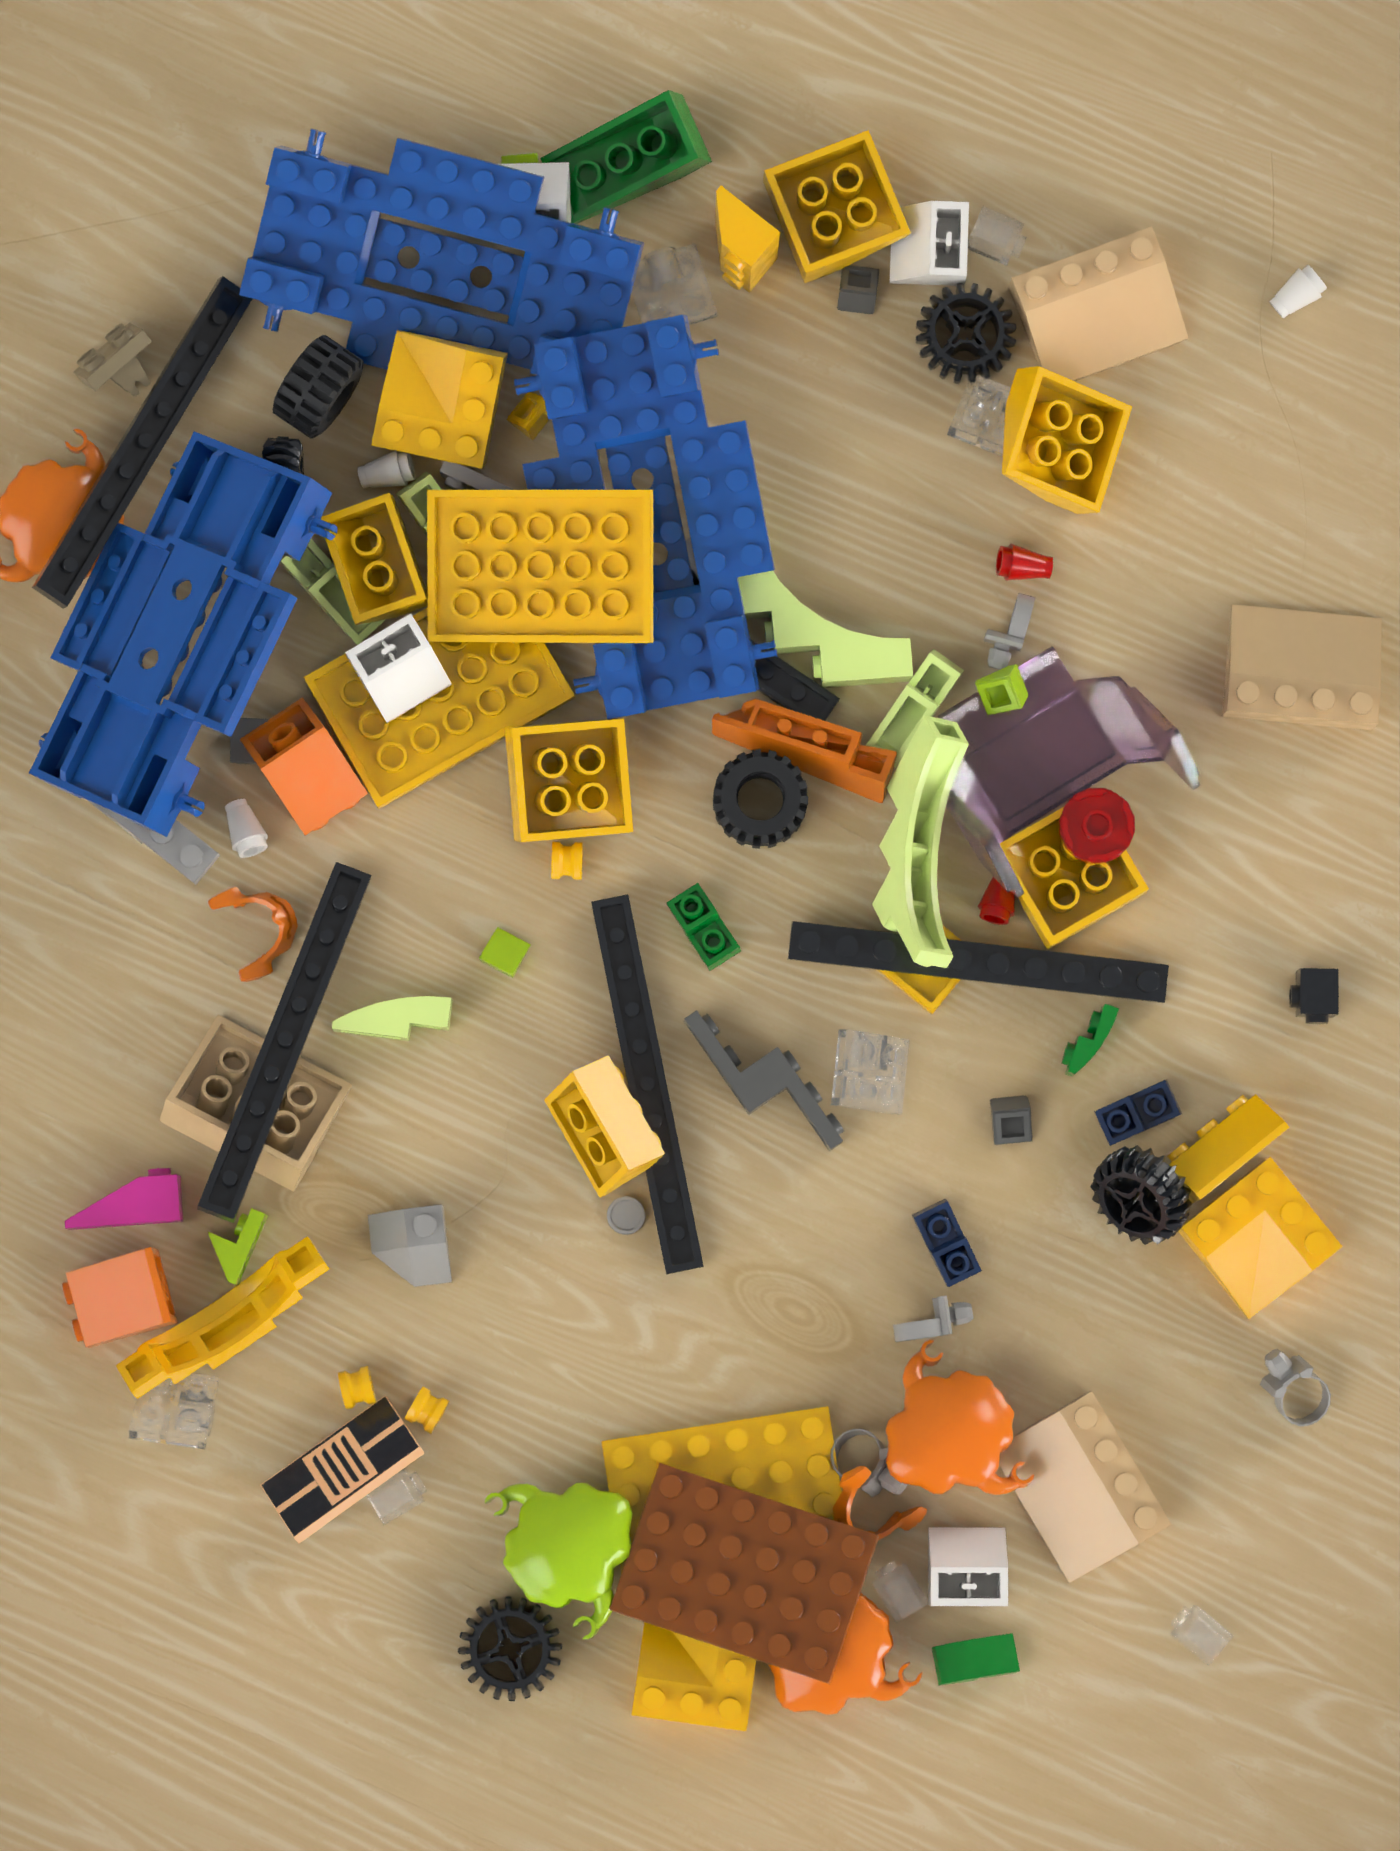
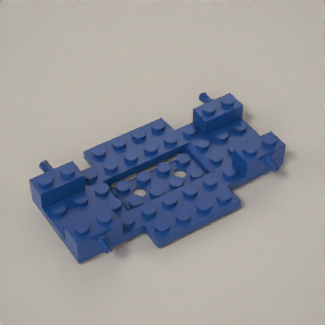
(328, 235)
(626, 395)
(110, 731)

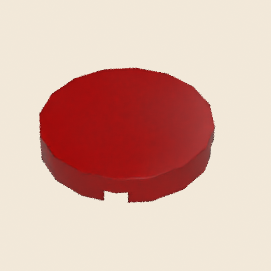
(1096, 825)

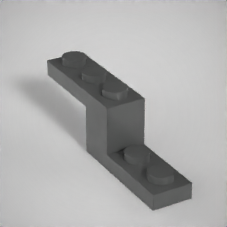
(765, 1079)

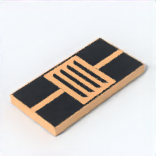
(342, 1469)

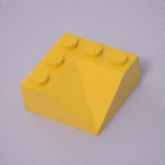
(835, 205)
(439, 399)
(1061, 439)
(569, 780)
(1062, 891)
(1259, 1237)
(692, 1681)

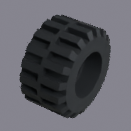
(318, 386)
(768, 767)

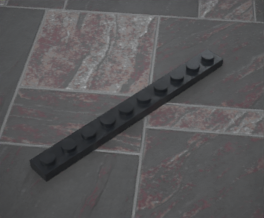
(142, 443)
(982, 963)
(284, 1043)
(647, 1080)

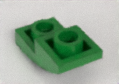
(703, 927)
(1083, 1049)
(975, 1659)

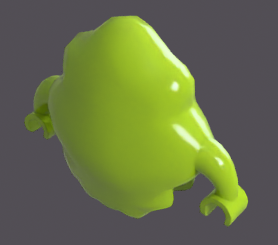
(567, 1545)

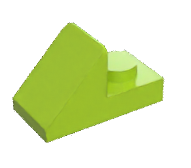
(236, 1256)

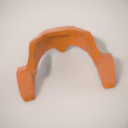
(282, 915)
(850, 1483)

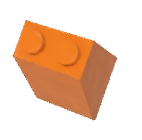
(304, 766)
(120, 1298)

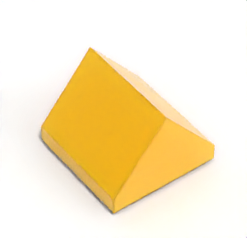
(529, 415)

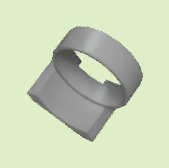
(999, 655)
(958, 1313)
(1282, 1373)
(880, 1477)

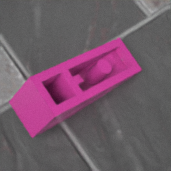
(140, 1202)

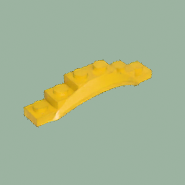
(225, 1324)

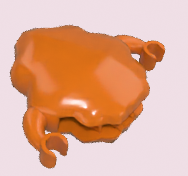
(42, 506)
(950, 1431)
(857, 1673)

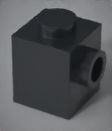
(1315, 994)

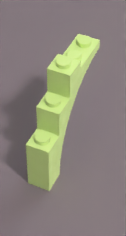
(843, 656)
(911, 844)

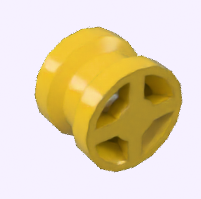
(567, 860)
(356, 1387)
(426, 1410)

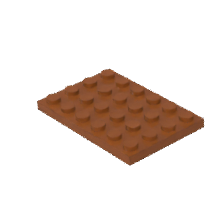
(744, 1573)

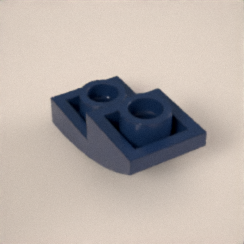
(1138, 1112)
(946, 1243)

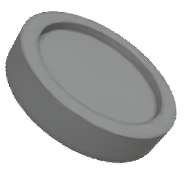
(625, 1215)

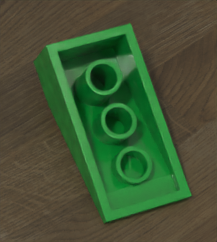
(631, 155)

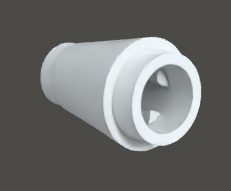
(1298, 292)
(387, 471)
(245, 830)

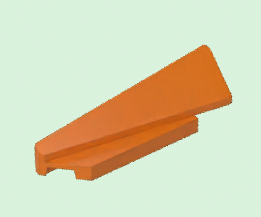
(811, 744)

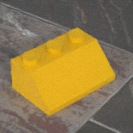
(744, 241)
(376, 561)
(604, 1125)
(1226, 1145)

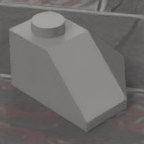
(413, 1243)

